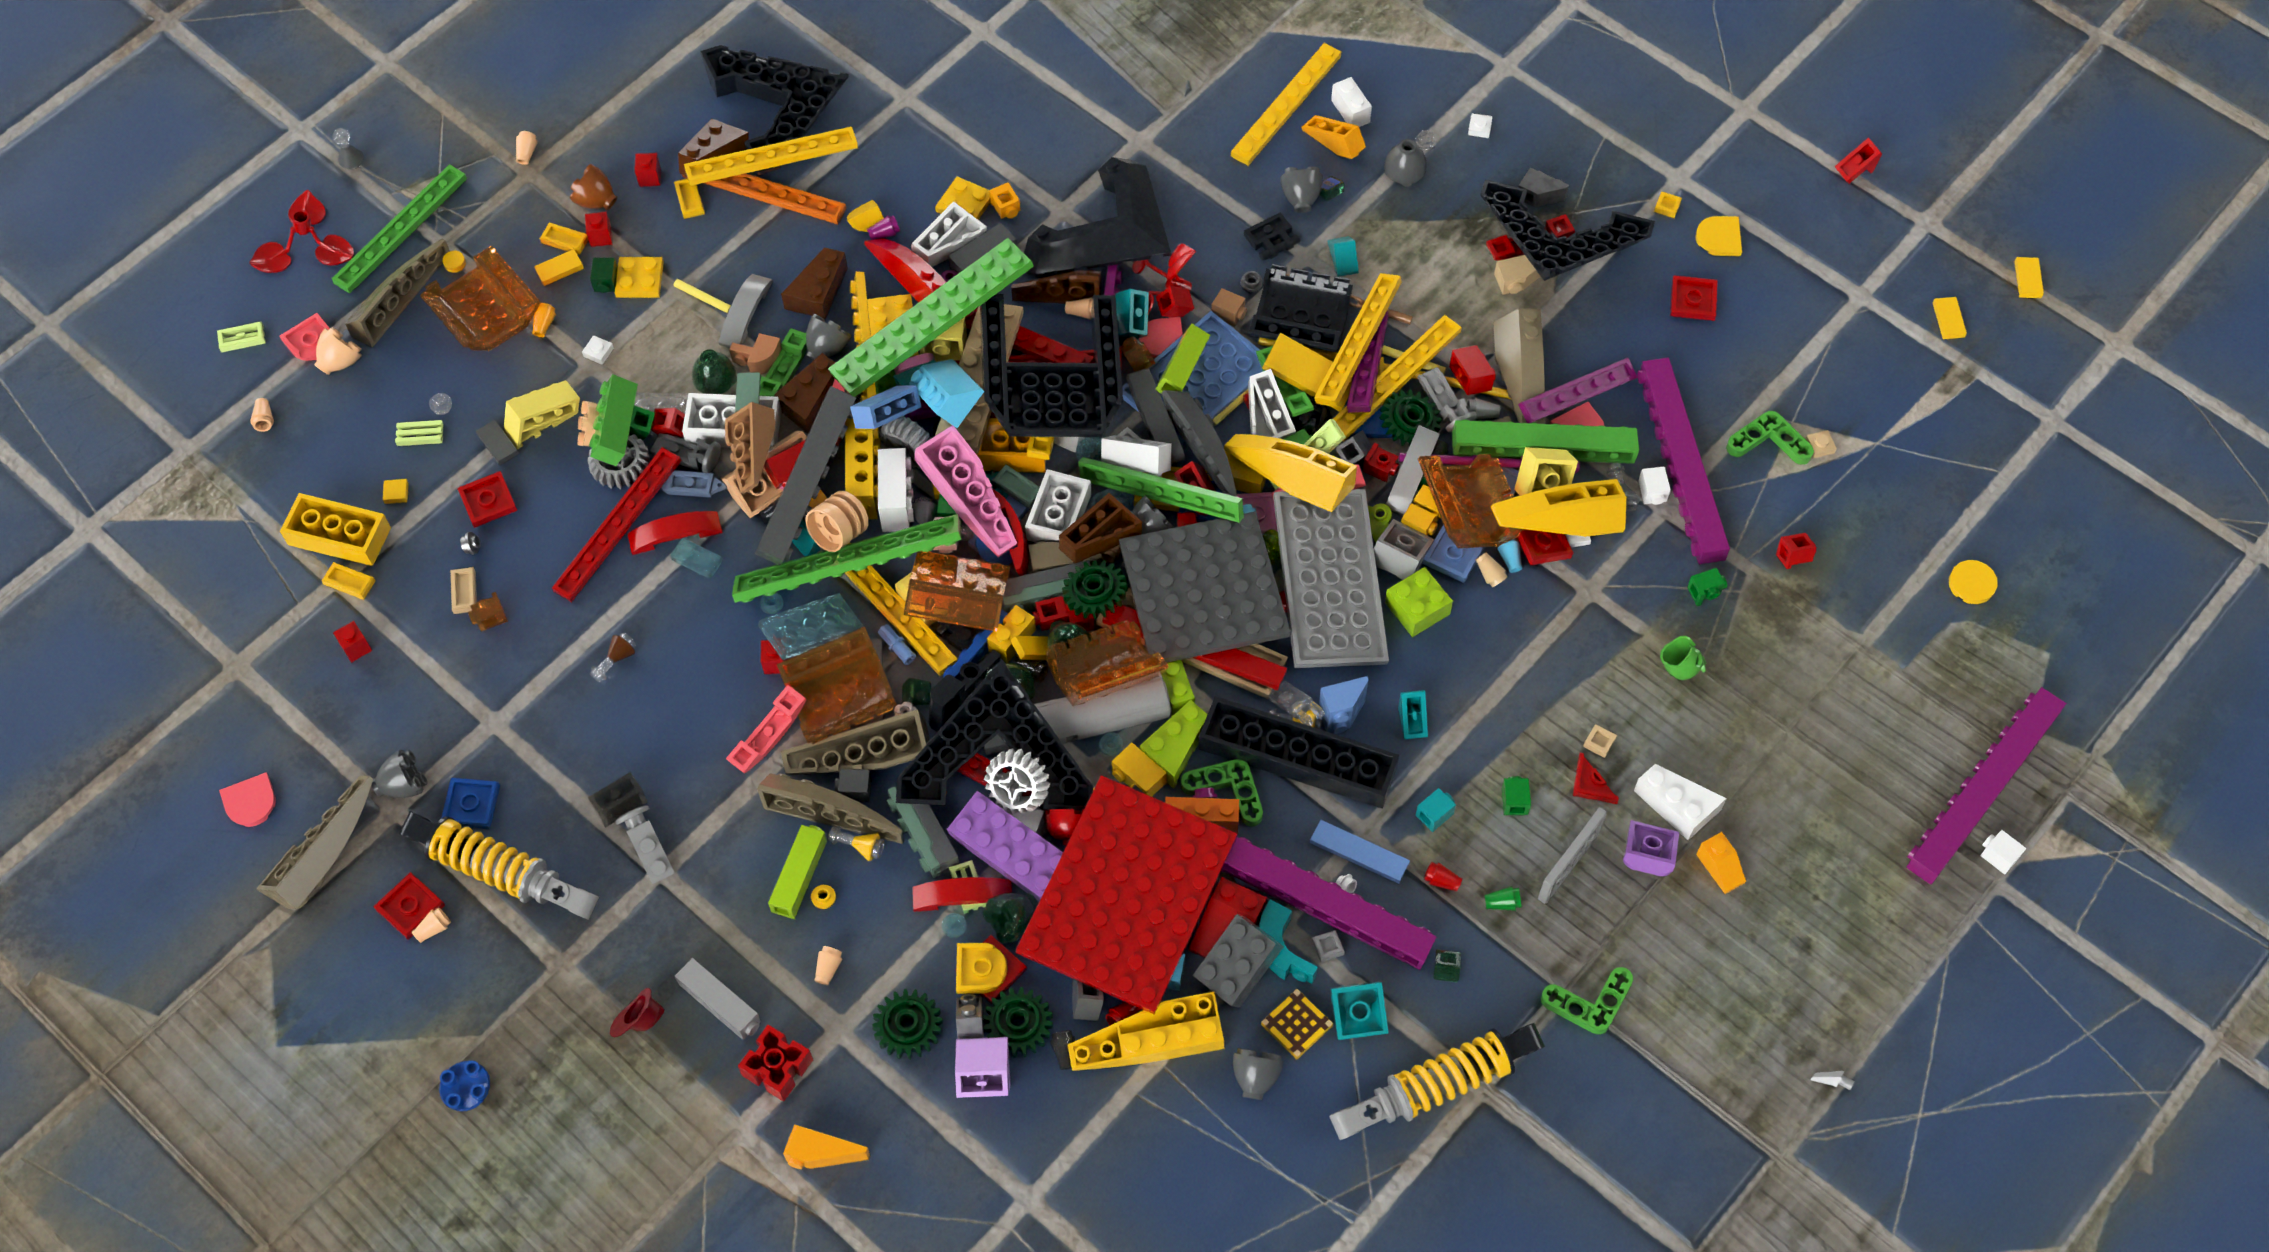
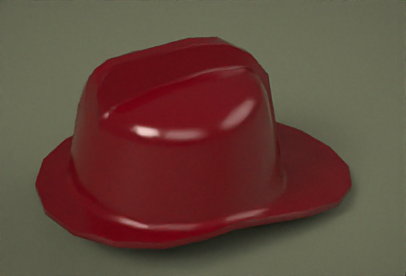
(638, 1015)

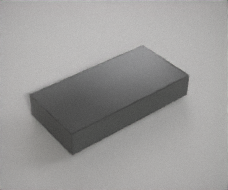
(497, 442)

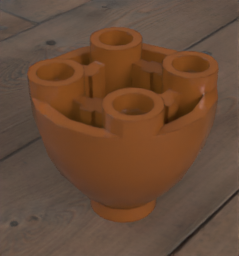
(593, 190)

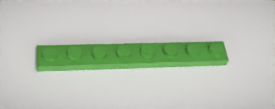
(399, 229)
(1162, 489)

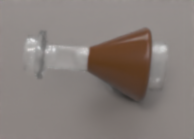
(620, 648)

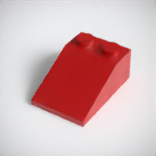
(1223, 906)

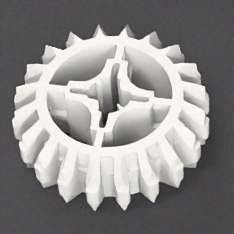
(1024, 776)

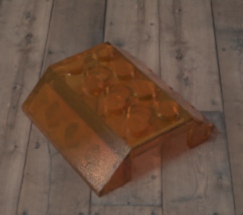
(483, 304)
(1466, 498)
(957, 590)
(1104, 663)
(840, 683)

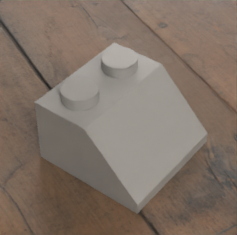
(1401, 549)

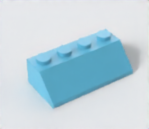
(947, 390)

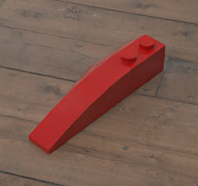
(906, 267)

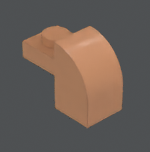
(760, 356)

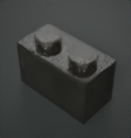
(617, 799)

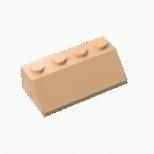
(765, 493)

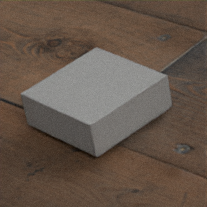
(1328, 946)

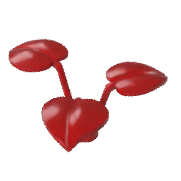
(303, 214)
(1176, 262)

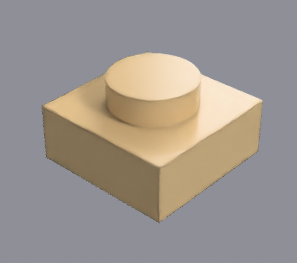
(1821, 443)
(1600, 741)

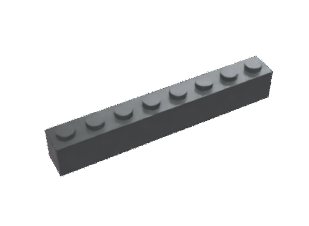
(805, 476)

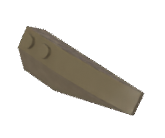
(395, 294)
(1520, 356)
(862, 748)
(823, 806)
(307, 864)

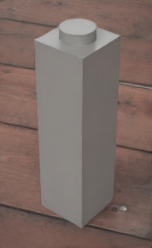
(718, 999)

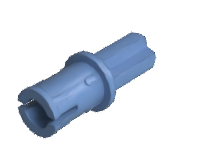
(897, 644)

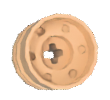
(837, 521)

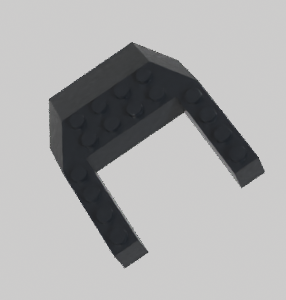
(1053, 396)

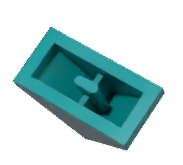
(1344, 255)
(1413, 714)

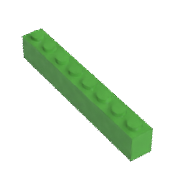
(1511, 438)

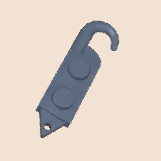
(692, 484)

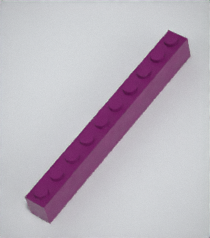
(1683, 461)
(1985, 786)
(1329, 903)

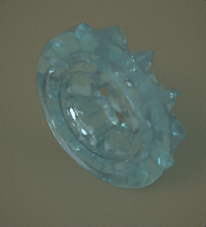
(1087, 447)

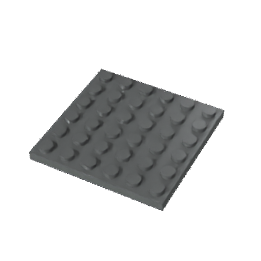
(1204, 588)

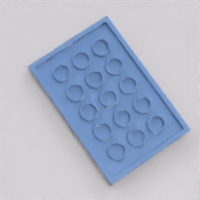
(1220, 371)

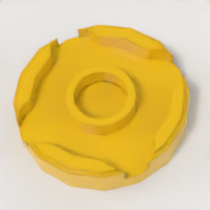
(1973, 581)

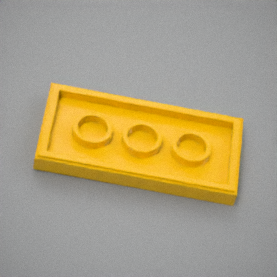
(1300, 367)

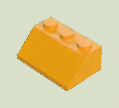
(1001, 449)

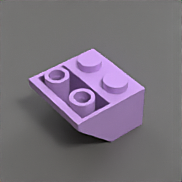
(982, 1067)

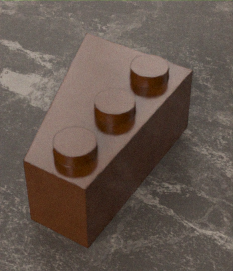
(806, 391)
(1099, 529)

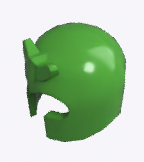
(1682, 658)

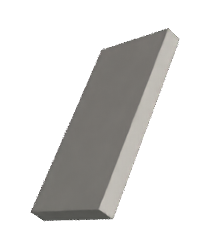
(1572, 855)

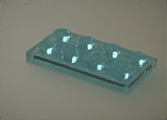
(809, 625)

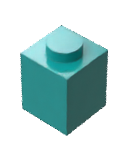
(1436, 809)

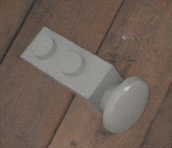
(1440, 392)
(646, 844)

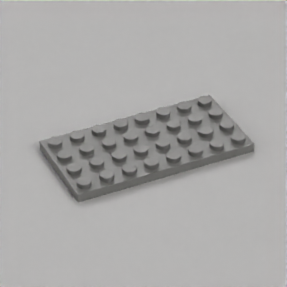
(1330, 582)

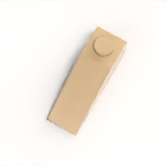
(1515, 274)

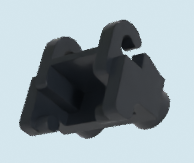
(1312, 420)

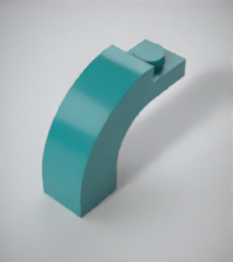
(1274, 922)

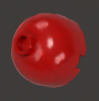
(1062, 823)

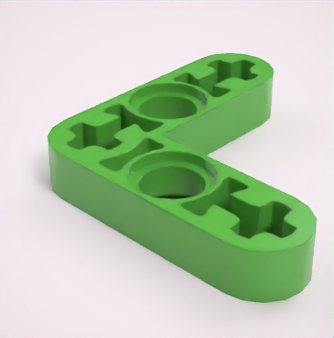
(1773, 432)
(1229, 778)
(1590, 1010)

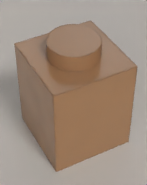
(1229, 307)

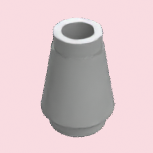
(1483, 408)

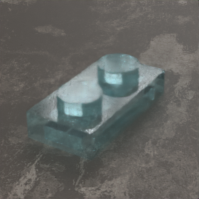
(696, 558)

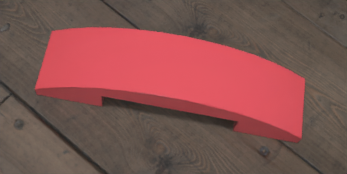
(769, 731)

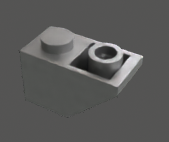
(1543, 188)
(1353, 448)
(969, 1017)

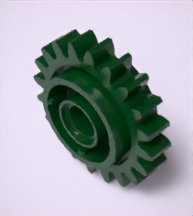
(1404, 414)
(1094, 589)
(1023, 1007)
(907, 1039)

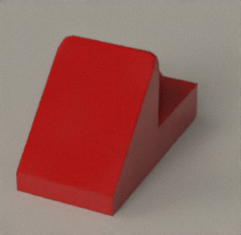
(1860, 159)

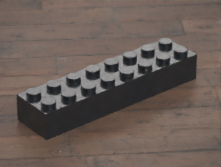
(1298, 752)

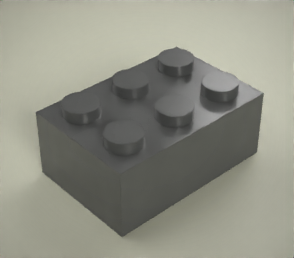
(1238, 961)

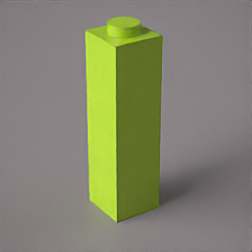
(1183, 360)
(798, 871)

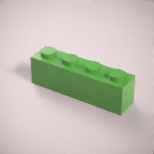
(614, 420)

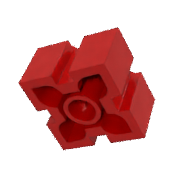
(774, 1048)

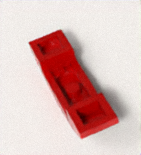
(1505, 248)
(672, 528)
(1020, 554)
(958, 892)

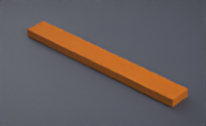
(782, 196)

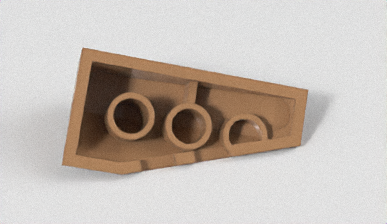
(749, 436)

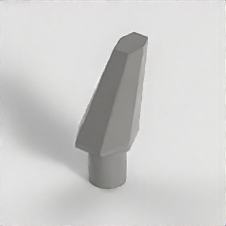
(1833, 1078)

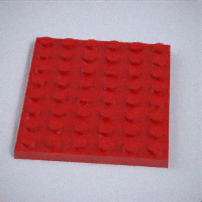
(1127, 894)

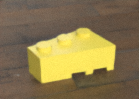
(538, 410)

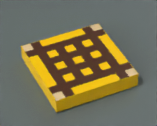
(1297, 1024)

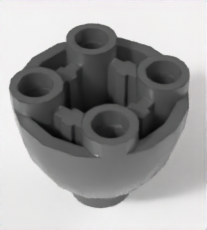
(1405, 163)
(1301, 187)
(825, 338)
(1152, 518)
(399, 776)
(1256, 1073)

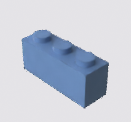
(885, 407)

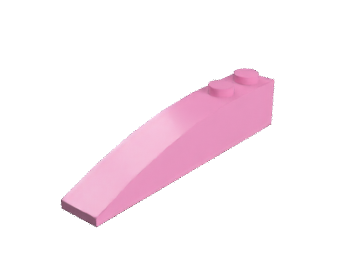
(965, 487)

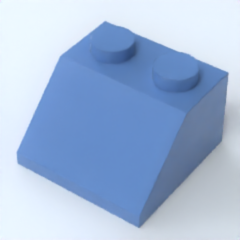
(1342, 703)

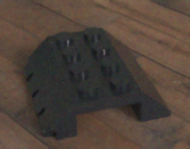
(1302, 308)

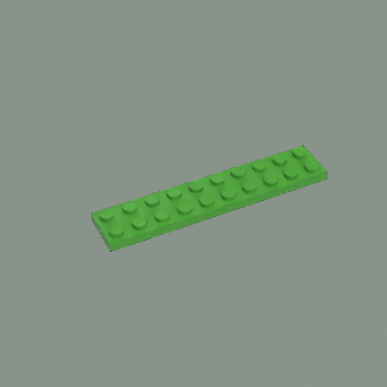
(930, 317)
(851, 557)

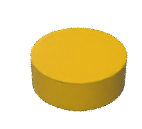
(454, 261)

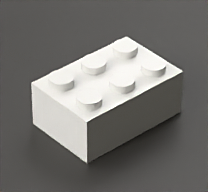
(895, 489)
(1057, 506)

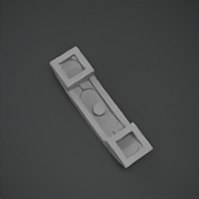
(743, 308)
(1411, 471)

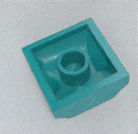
(1359, 1010)

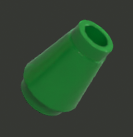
(1504, 899)

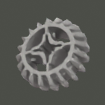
(904, 434)
(631, 466)

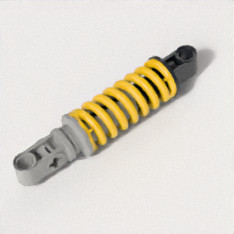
(495, 863)
(1448, 1073)

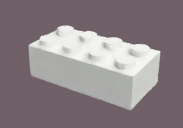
(707, 415)

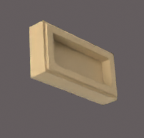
(463, 589)

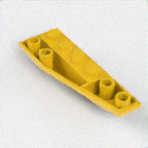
(1296, 468)
(1567, 509)
(1176, 1030)

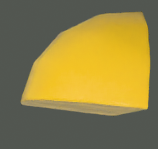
(865, 216)

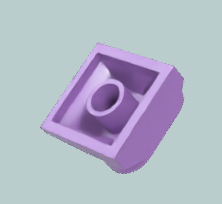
(1651, 849)

